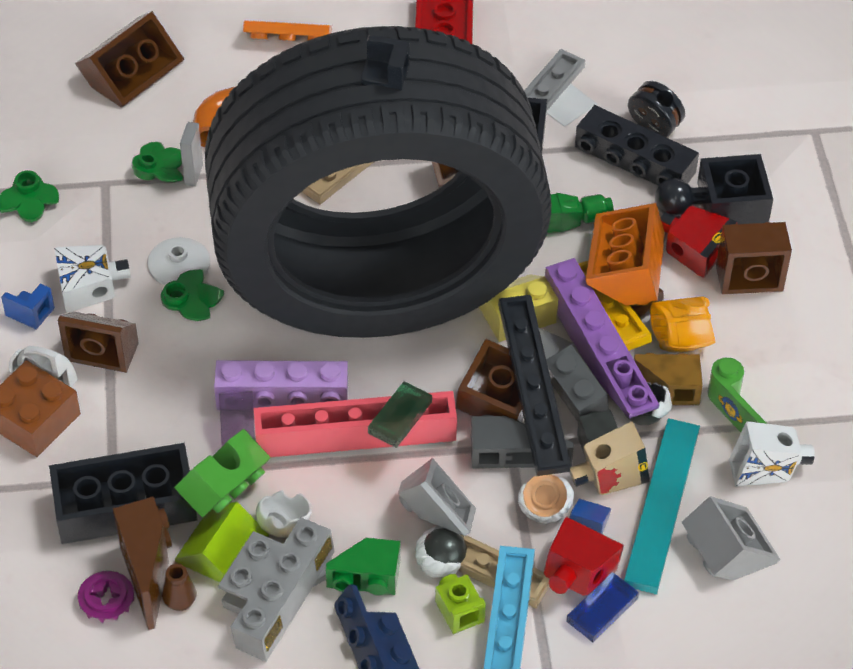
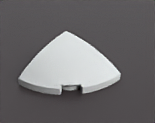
(47, 360)

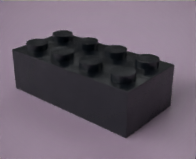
(92, 487)

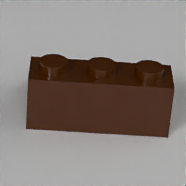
(130, 60)

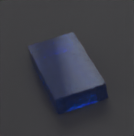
(602, 607)

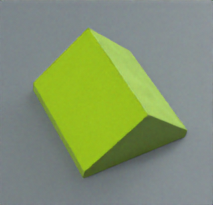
(218, 541)

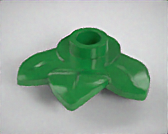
(158, 163)
(28, 196)
(192, 296)

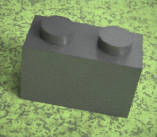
(576, 383)

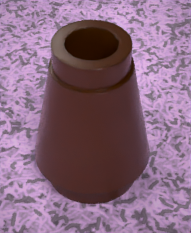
(178, 588)

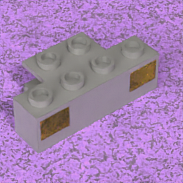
(271, 584)

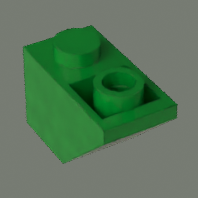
(368, 565)

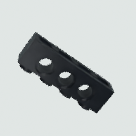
(634, 147)

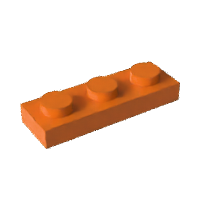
(286, 31)

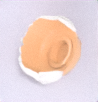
(545, 498)

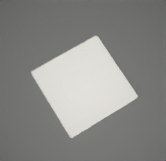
(570, 105)

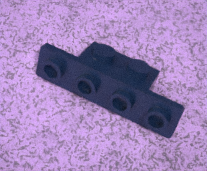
(373, 636)

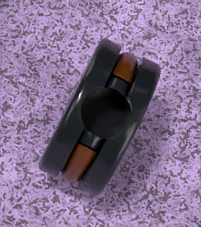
(656, 108)

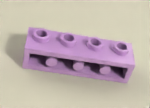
(283, 381)

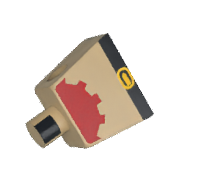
(613, 461)

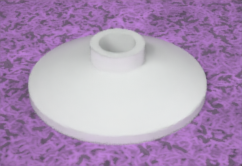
(175, 257)

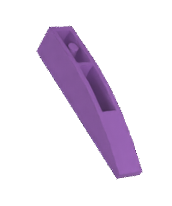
(599, 340)

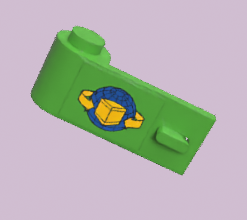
(725, 391)

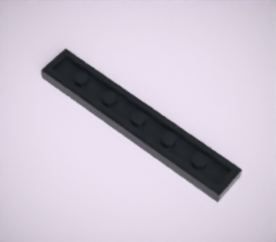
(534, 385)

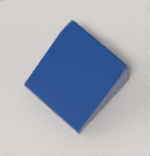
(591, 515)

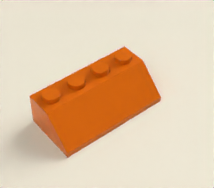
(627, 254)

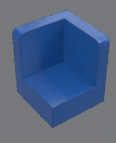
(29, 308)

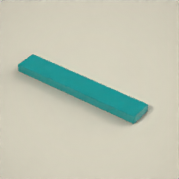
(662, 506)

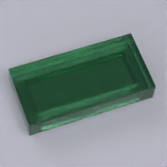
(400, 414)

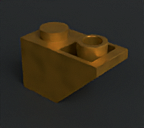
(677, 372)

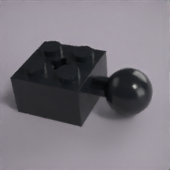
(726, 186)

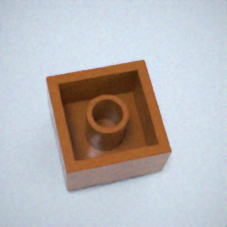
(35, 408)

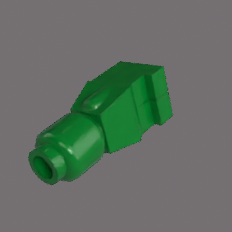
(568, 211)

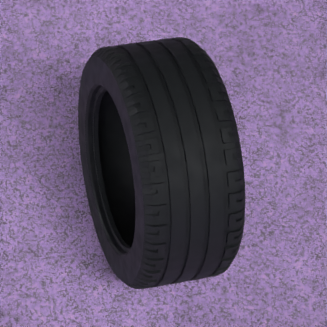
(389, 266)

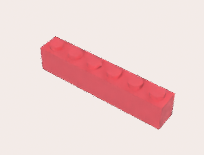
(344, 425)

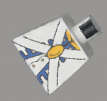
(87, 275)
(767, 454)

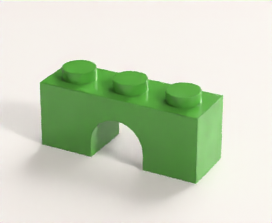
(224, 474)

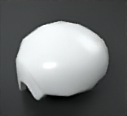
(280, 513)

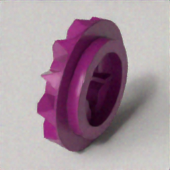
(95, 587)

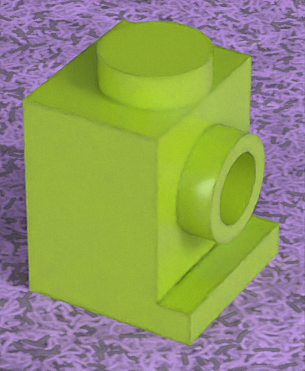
(459, 602)

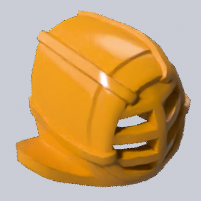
(682, 324)

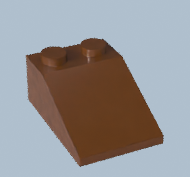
(144, 547)

